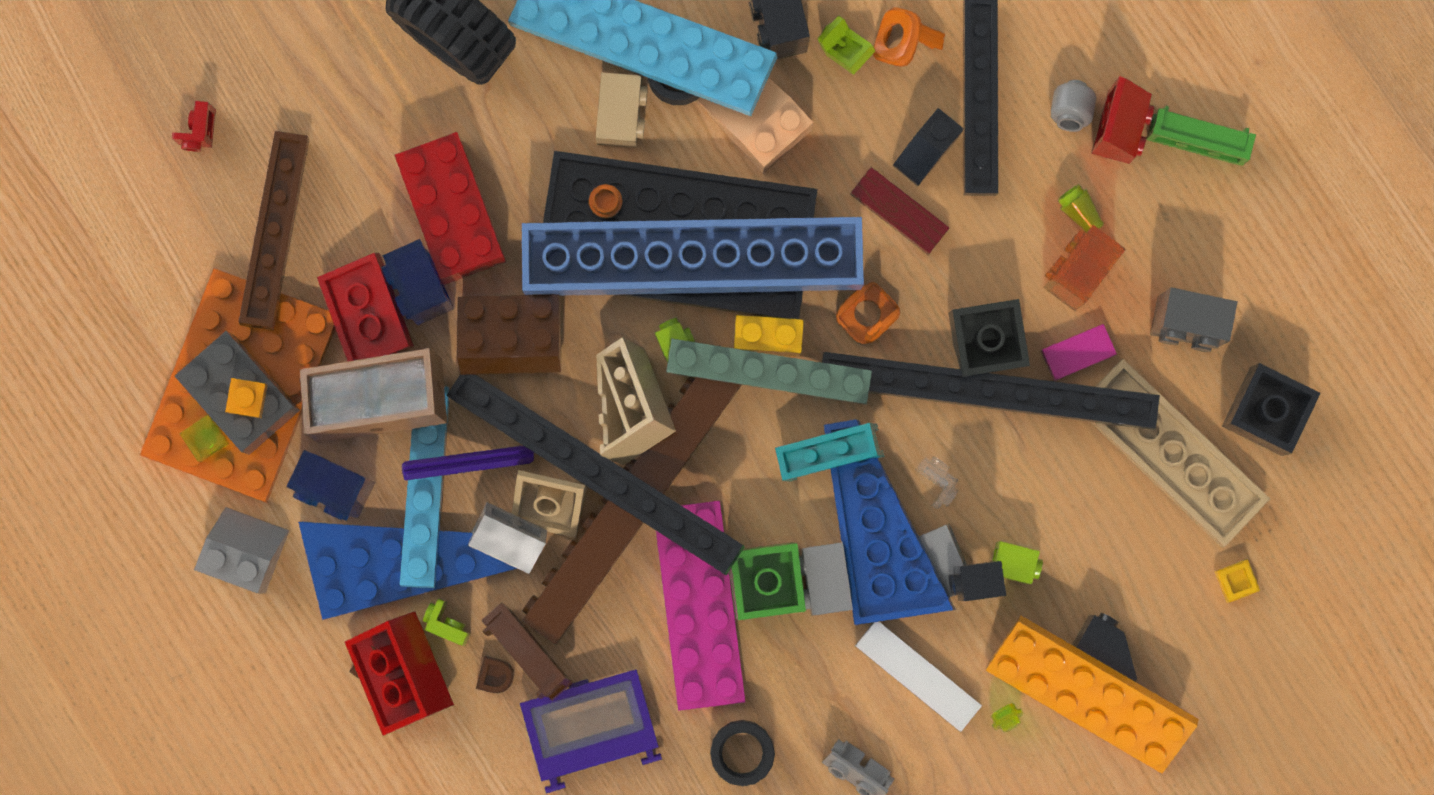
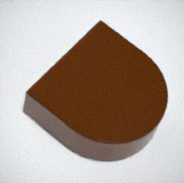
(495, 675)

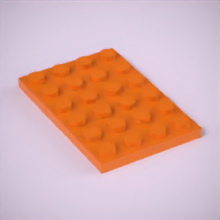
(296, 343)

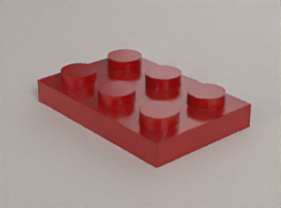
(365, 309)

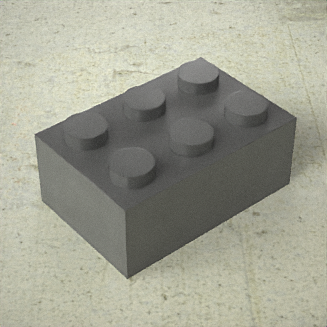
(209, 382)

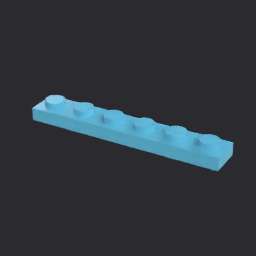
(423, 510)

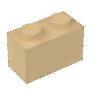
(619, 110)

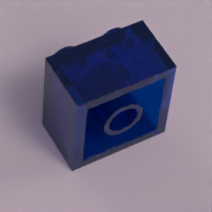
(417, 281)
(330, 484)

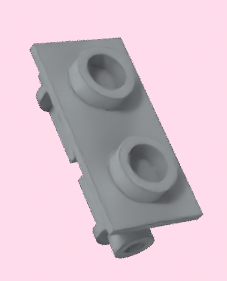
(845, 764)

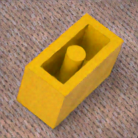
(769, 335)

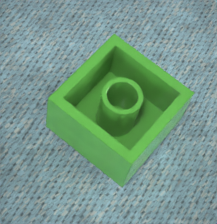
(767, 582)

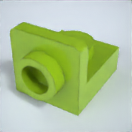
(450, 629)

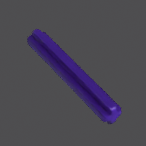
(466, 462)

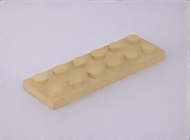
(1184, 464)

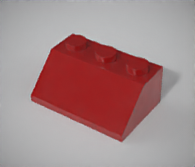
(413, 680)

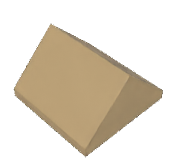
(549, 502)

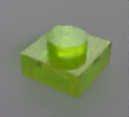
(204, 438)

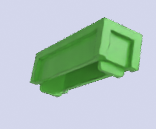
(1201, 137)

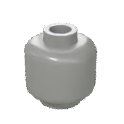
(1073, 105)

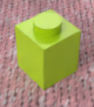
(1018, 562)

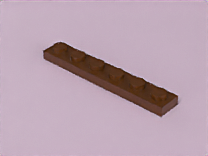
(274, 230)

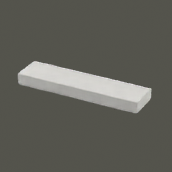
(918, 675)

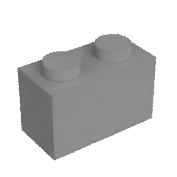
(825, 579)

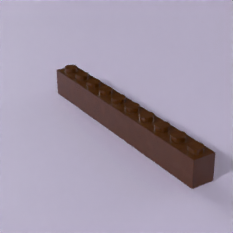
(614, 528)

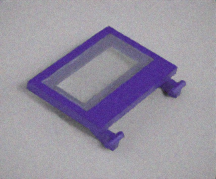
(589, 726)

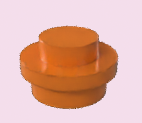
(605, 201)

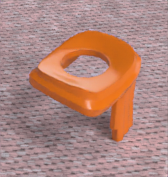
(913, 31)
(867, 334)

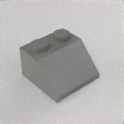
(242, 551)

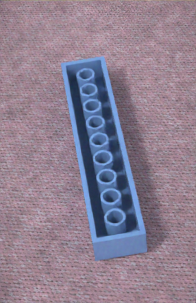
(692, 256)

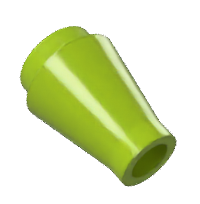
(1080, 208)

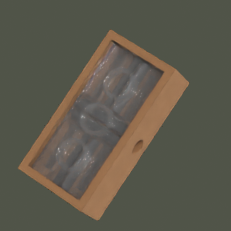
(373, 396)

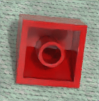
(1122, 122)

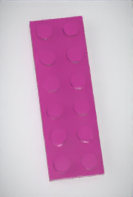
(700, 623)

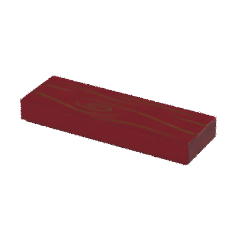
(899, 211)

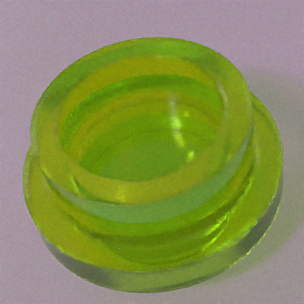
(1007, 718)

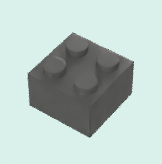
(1193, 319)

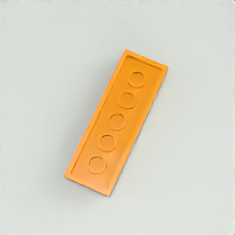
(1092, 694)

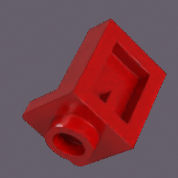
(201, 122)

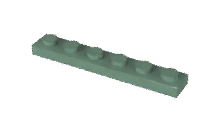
(768, 371)

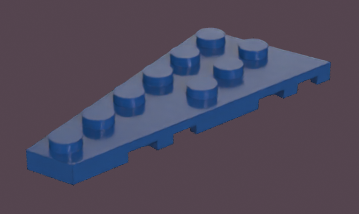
(882, 551)
(362, 565)

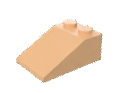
(770, 131)

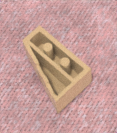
(632, 403)

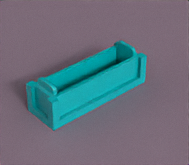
(828, 451)

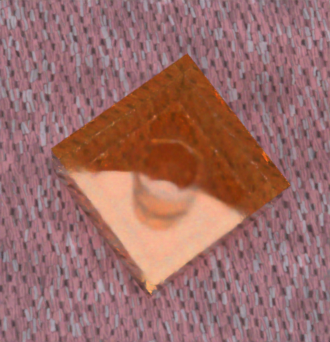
(1084, 268)

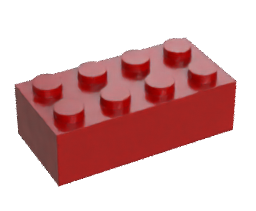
(450, 208)

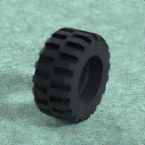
(457, 33)

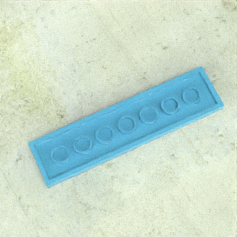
(654, 46)

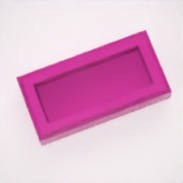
(1078, 352)

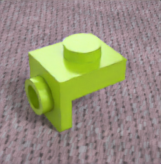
(845, 45)

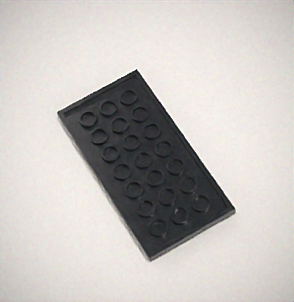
(680, 194)

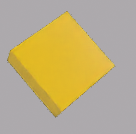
(1237, 581)

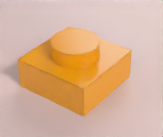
(246, 398)

